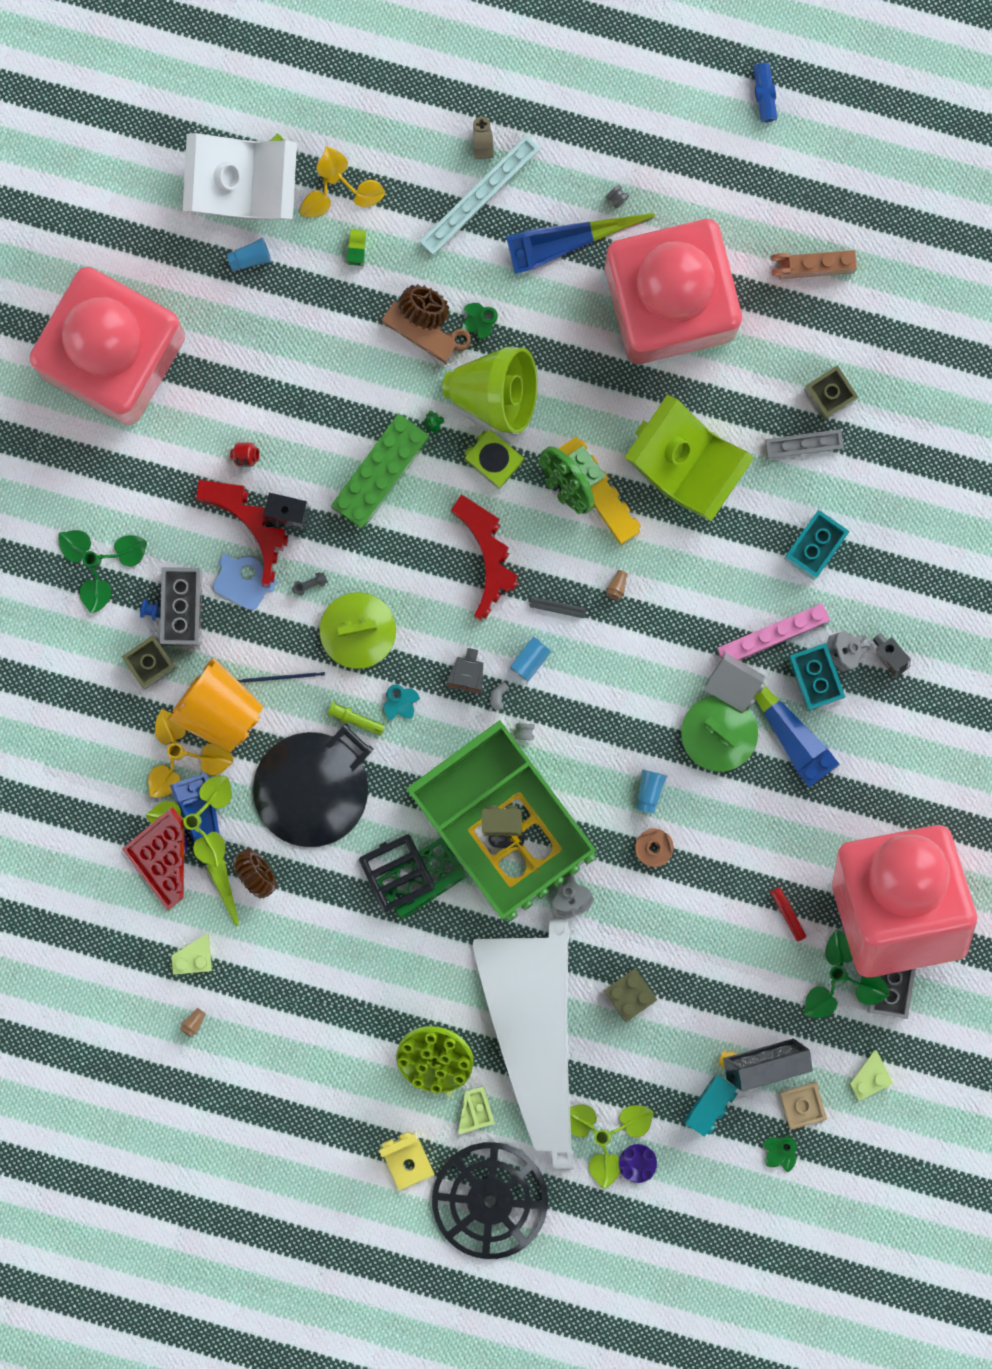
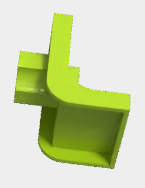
(687, 459)

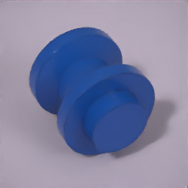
(150, 610)

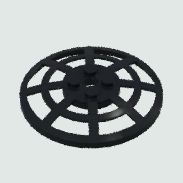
(490, 1187)

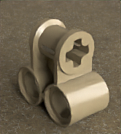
(482, 138)

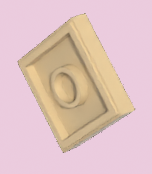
(803, 1105)

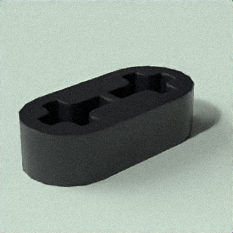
(504, 844)

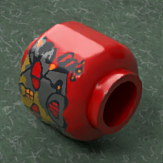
(245, 454)

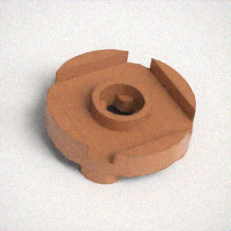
(659, 838)

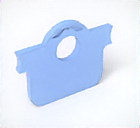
(235, 588)

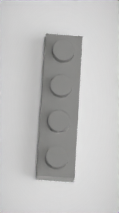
(804, 444)

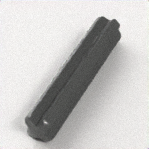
(557, 607)

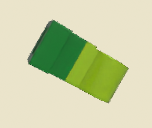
(356, 248)

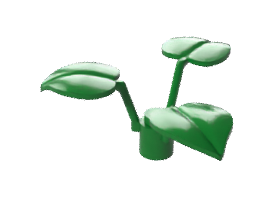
(75, 546)
(820, 1002)

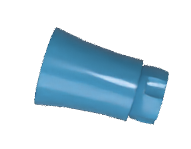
(249, 255)
(650, 790)

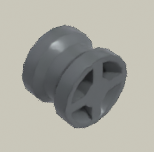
(617, 196)

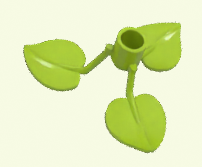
(210, 847)
(605, 1167)

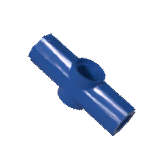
(765, 92)

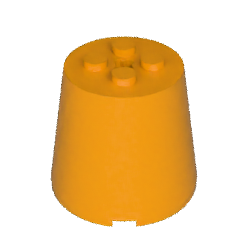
(217, 708)

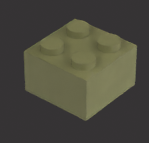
(831, 393)
(149, 662)
(501, 821)
(630, 995)

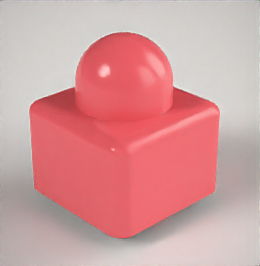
(673, 291)
(107, 345)
(903, 901)

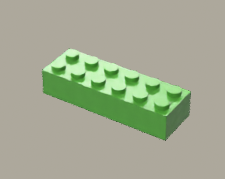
(380, 471)

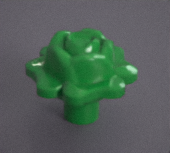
(432, 422)

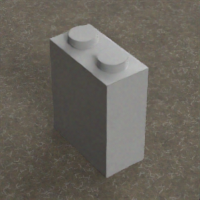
(735, 683)

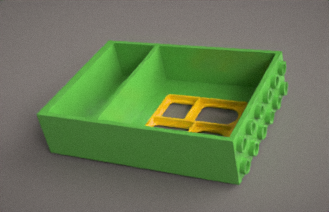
(496, 773)

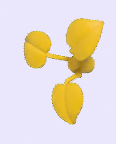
(331, 167)
(161, 777)

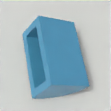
(530, 659)

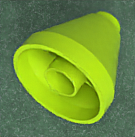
(496, 388)

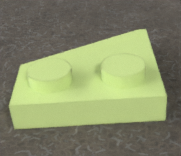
(193, 957)
(871, 1077)
(475, 1111)

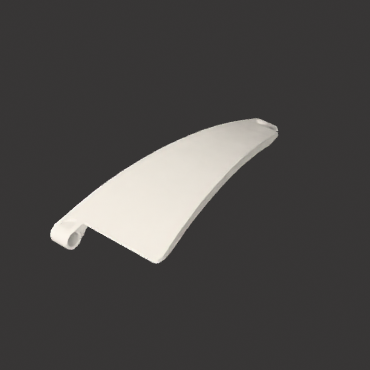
(528, 1007)

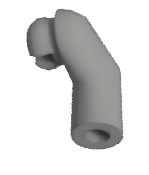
(496, 696)

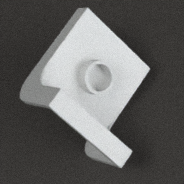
(239, 177)

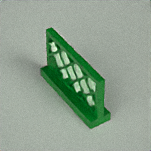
(441, 885)

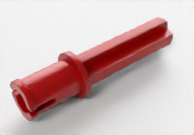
(788, 914)

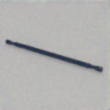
(282, 677)

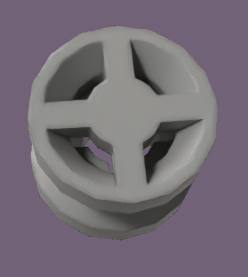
(524, 731)

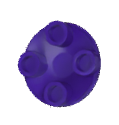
(638, 1163)

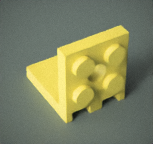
(402, 1149)

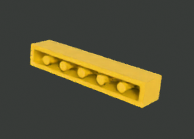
(607, 502)

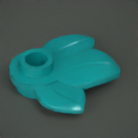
(401, 705)

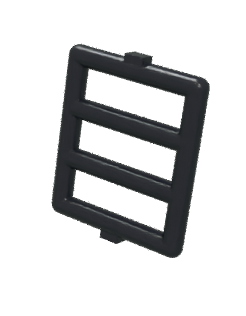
(421, 871)

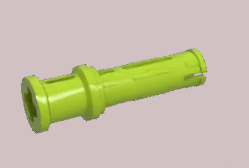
(347, 715)

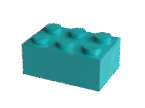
(816, 545)
(816, 677)
(711, 1105)

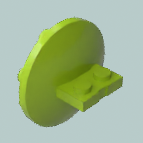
(358, 630)
(434, 1059)

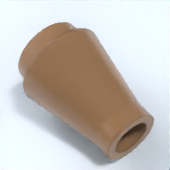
(617, 586)
(192, 1023)

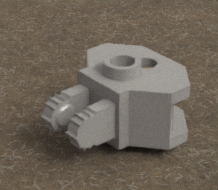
(847, 649)
(572, 897)

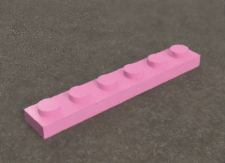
(776, 633)

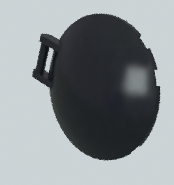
(312, 787)

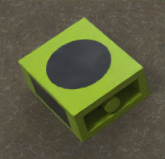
(493, 458)

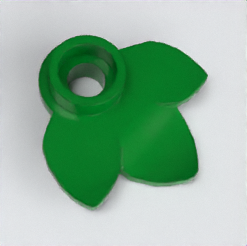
(476, 321)
(778, 1154)

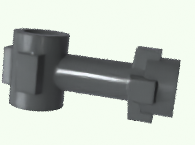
(299, 587)

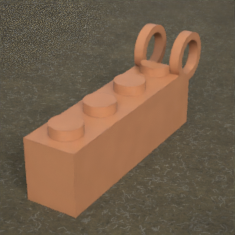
(814, 264)
(432, 341)

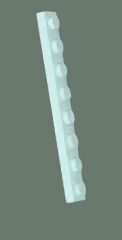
(479, 195)

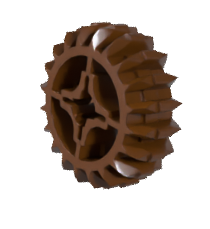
(423, 307)
(255, 873)

